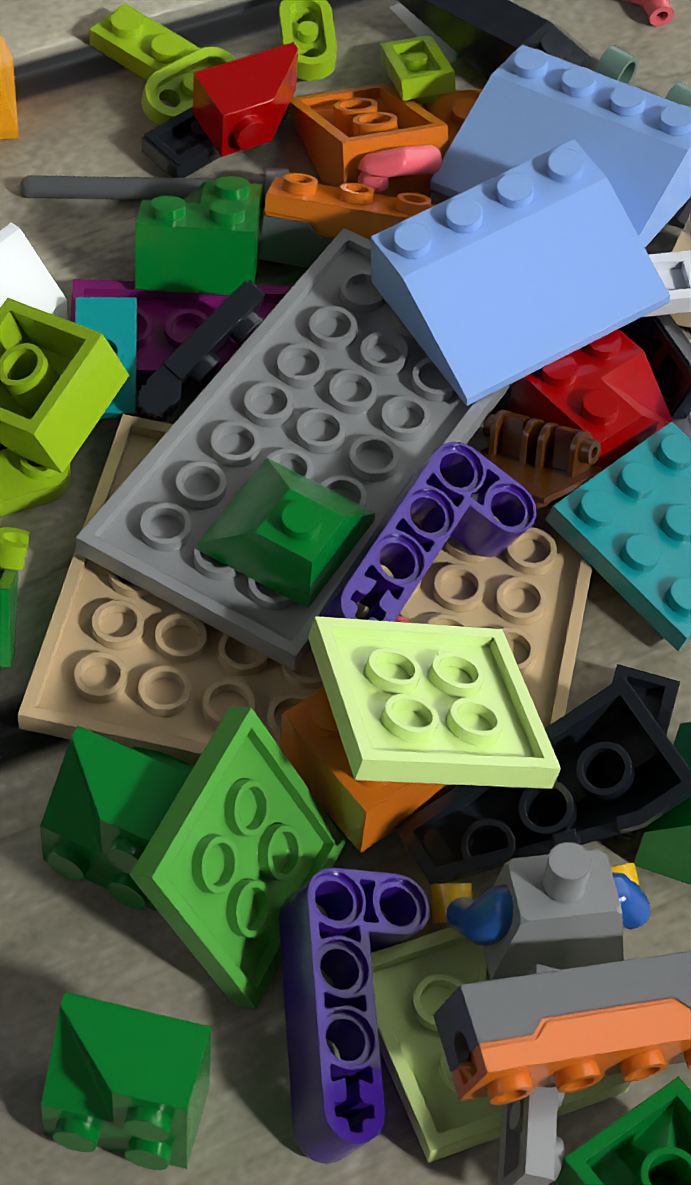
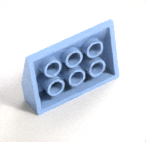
(545, 102)
(516, 271)

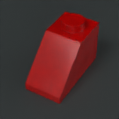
(245, 98)

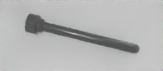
(126, 187)

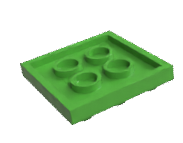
(233, 854)

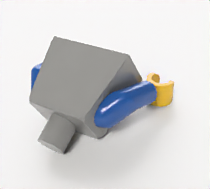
(547, 911)

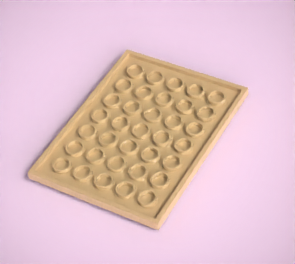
(166, 679)

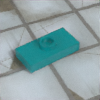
(118, 322)

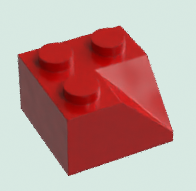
(597, 390)

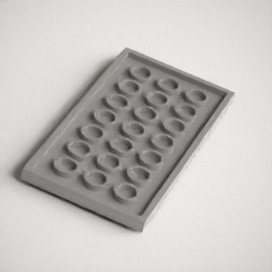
(320, 389)

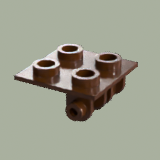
(541, 456)

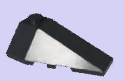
(494, 29)
(611, 781)

